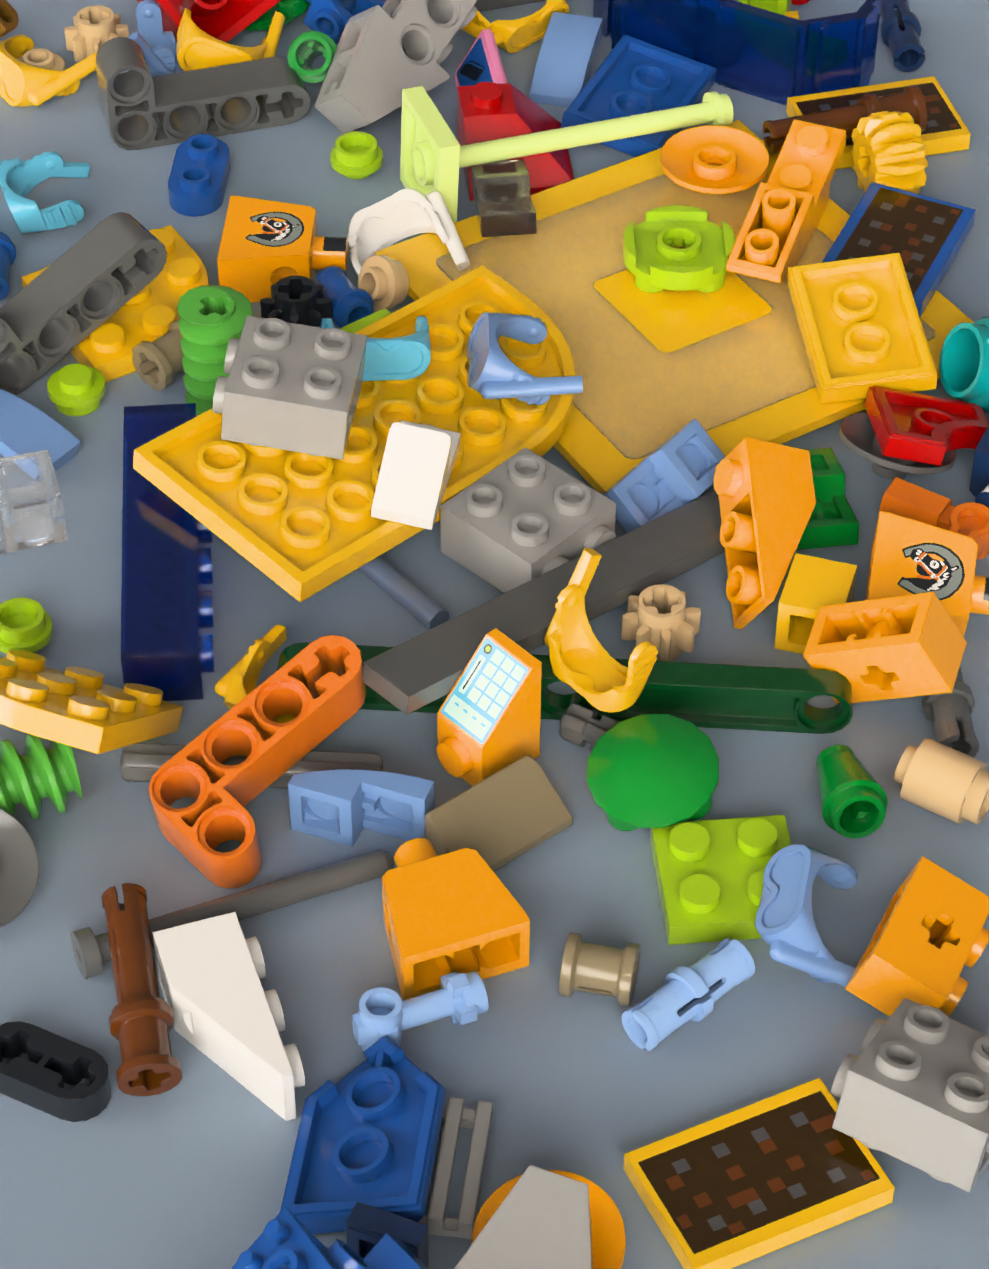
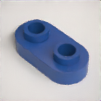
(199, 175)

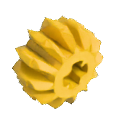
(889, 152)

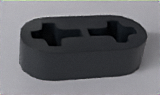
(51, 1063)

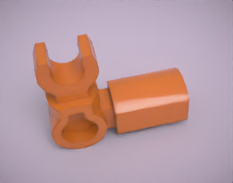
(936, 510)

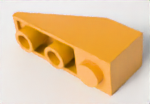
(764, 510)

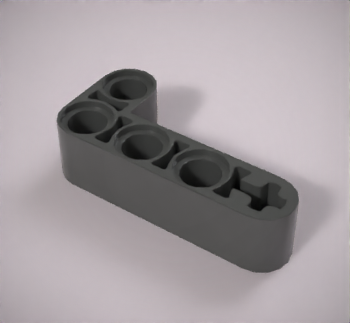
(264, 92)
(75, 297)

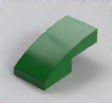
(832, 518)

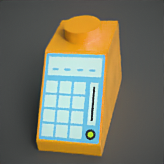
(491, 711)

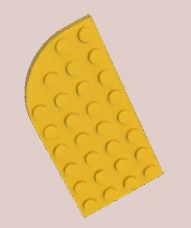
(311, 515)

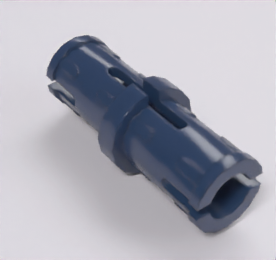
(902, 39)

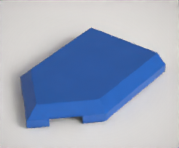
(366, 1142)

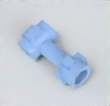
(385, 1013)

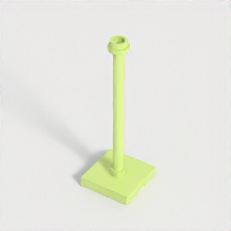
(433, 154)

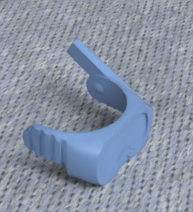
(156, 45)
(500, 378)
(787, 915)

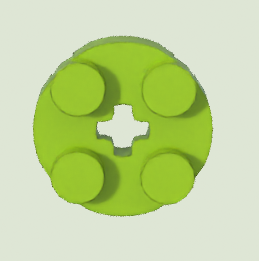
(660, 267)

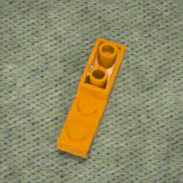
(789, 203)

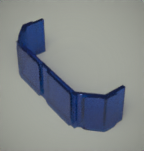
(753, 46)

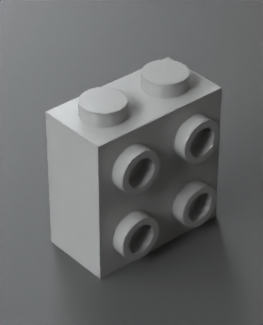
(291, 386)
(523, 521)
(920, 1093)

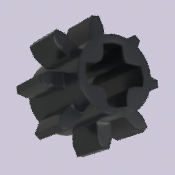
(297, 301)

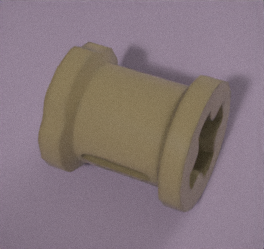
(160, 359)
(599, 969)

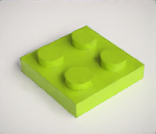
(714, 875)

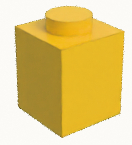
(809, 585)

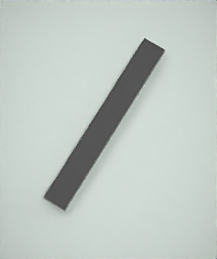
(644, 557)

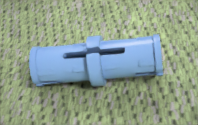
(688, 994)

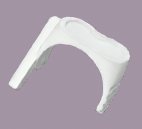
(400, 217)

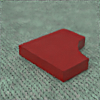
(922, 425)

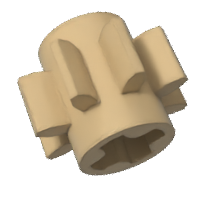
(92, 29)
(663, 620)

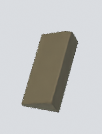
(500, 815)

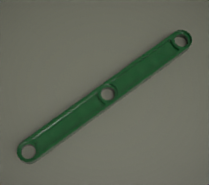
(696, 692)

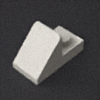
(414, 473)

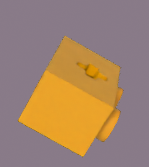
(888, 646)
(923, 942)

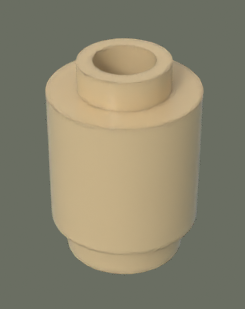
(944, 781)

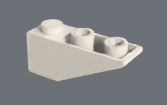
(221, 1008)

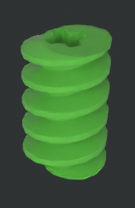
(206, 324)
(37, 776)

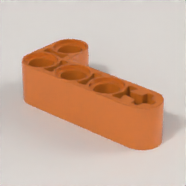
(320, 688)

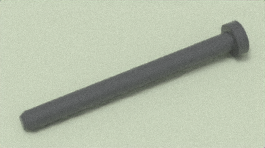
(94, 950)

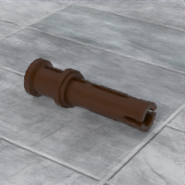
(847, 117)
(141, 1017)

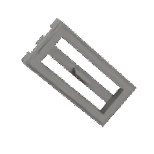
(453, 1119)

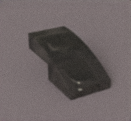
(503, 198)

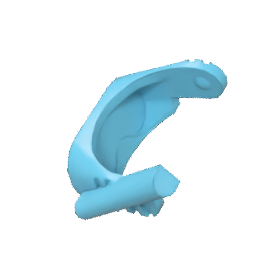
(21, 176)
(396, 357)

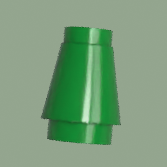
(305, 50)
(849, 793)

